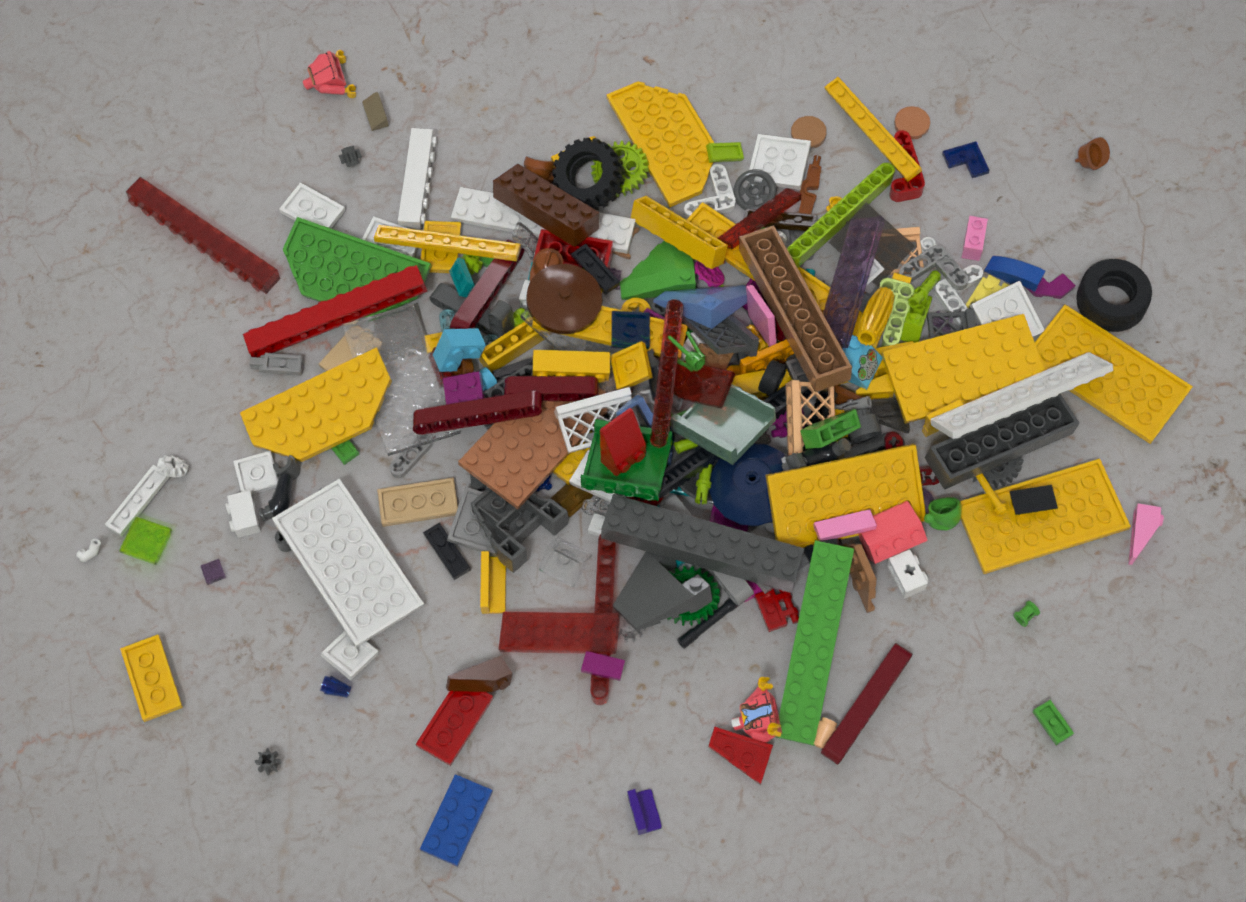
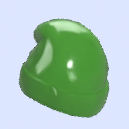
(944, 513)

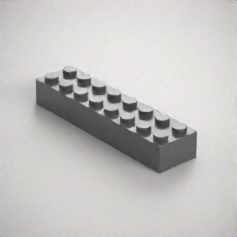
(1001, 441)

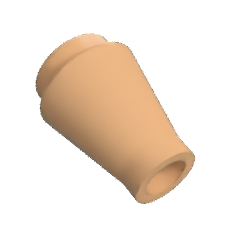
(824, 731)

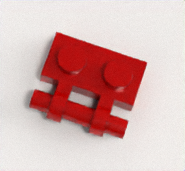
(771, 609)

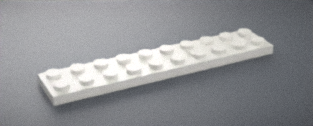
(483, 210)
(1021, 395)

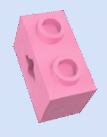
(974, 238)

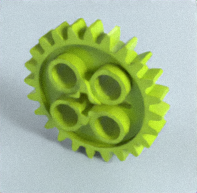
(632, 158)

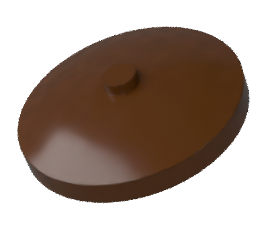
(564, 299)

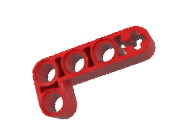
(907, 191)

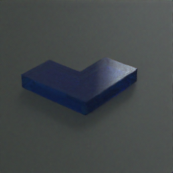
(967, 154)

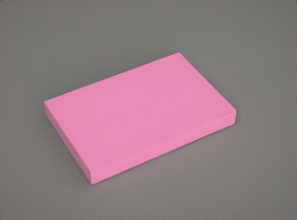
(761, 315)

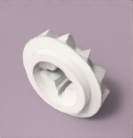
(165, 466)

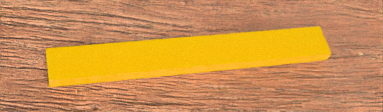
(873, 129)
(447, 242)

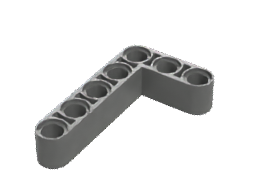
(493, 322)

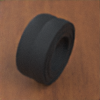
(772, 377)

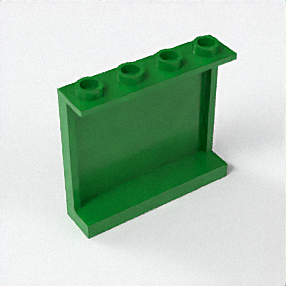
(641, 480)

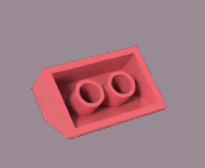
(895, 532)

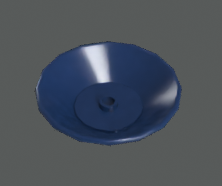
(736, 495)

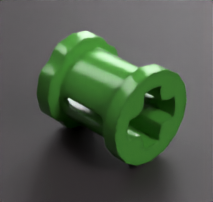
(1026, 613)

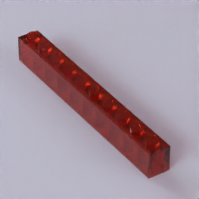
(203, 235)

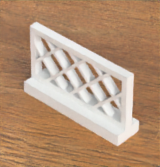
(588, 406)

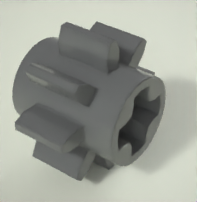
(350, 156)
(265, 766)

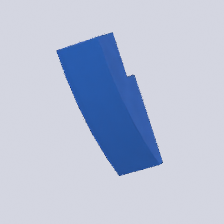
(1013, 270)

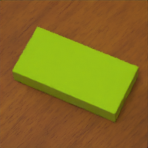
(725, 152)

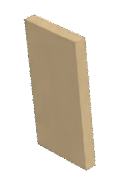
(417, 502)

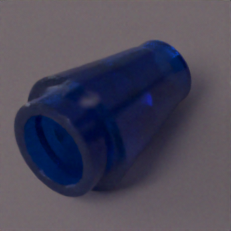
(335, 687)

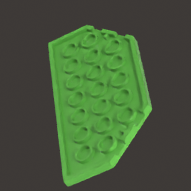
(336, 263)

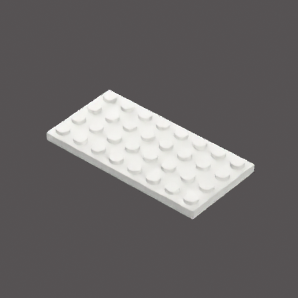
(347, 562)

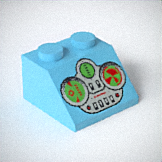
(864, 362)

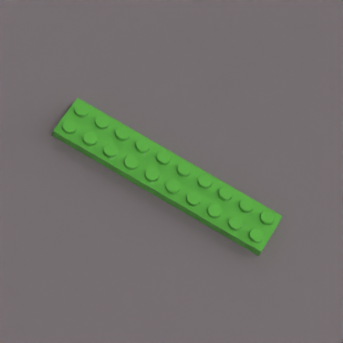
(814, 642)

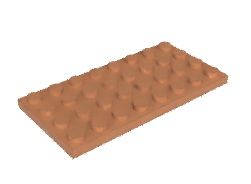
(523, 452)

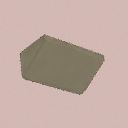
(375, 112)

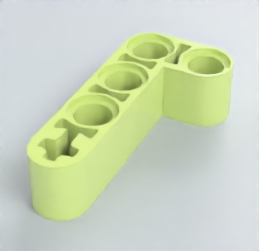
(896, 317)

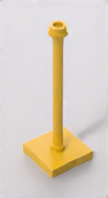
(928, 430)

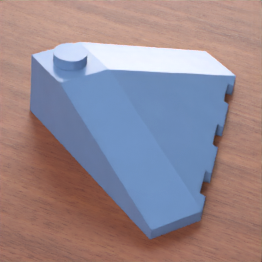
(707, 305)

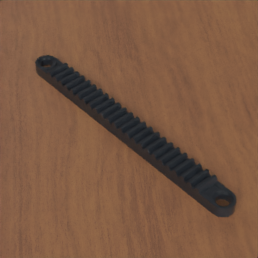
(700, 458)

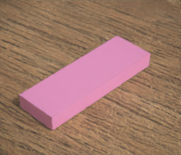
(845, 525)

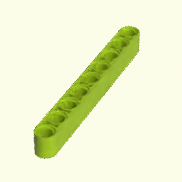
(839, 214)

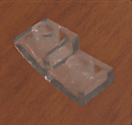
(526, 238)

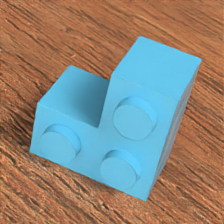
(457, 345)

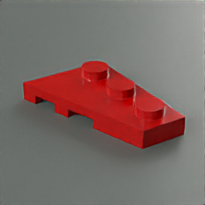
(742, 752)

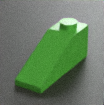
(830, 429)

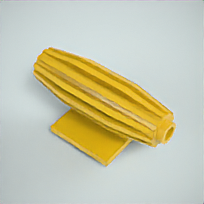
(874, 318)

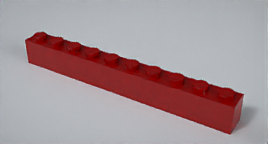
(335, 312)

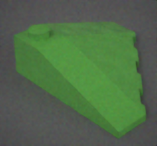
(660, 272)

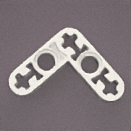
(720, 197)
(952, 293)

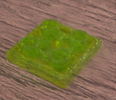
(145, 540)

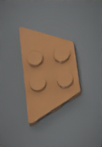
(862, 576)

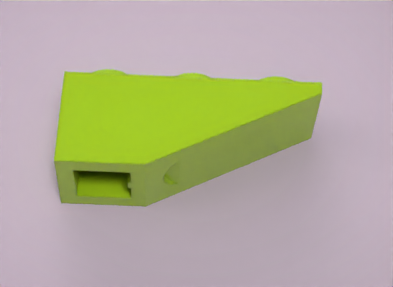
(915, 321)

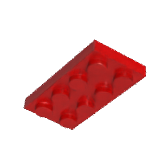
(453, 724)

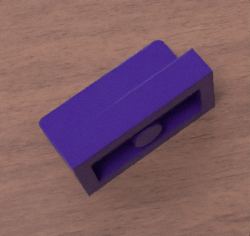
(644, 811)

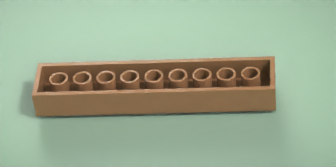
(795, 309)

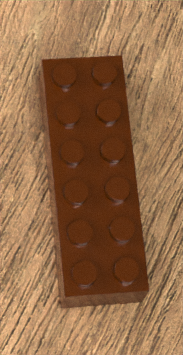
(546, 205)

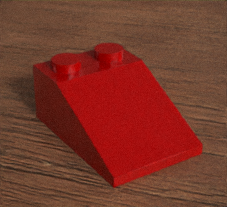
(622, 443)

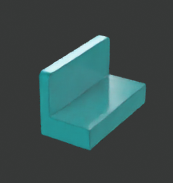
(461, 278)

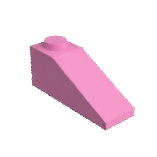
(1144, 525)

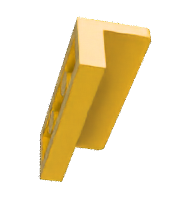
(492, 585)

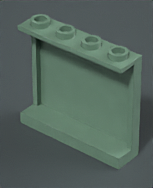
(726, 430)

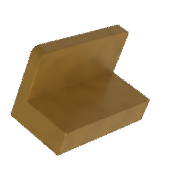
(571, 498)

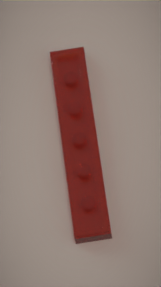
(760, 217)

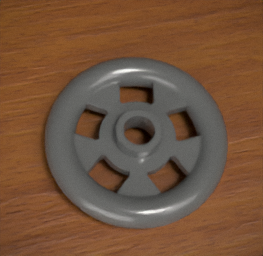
(749, 175)

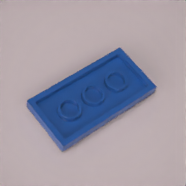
(456, 820)

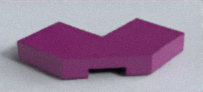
(1057, 288)

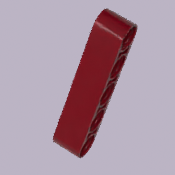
(554, 387)

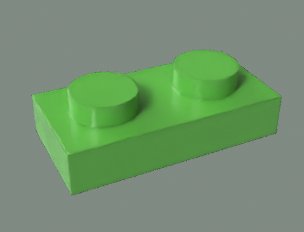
(1053, 722)

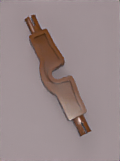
(810, 183)

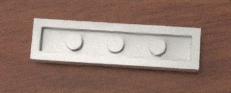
(136, 501)

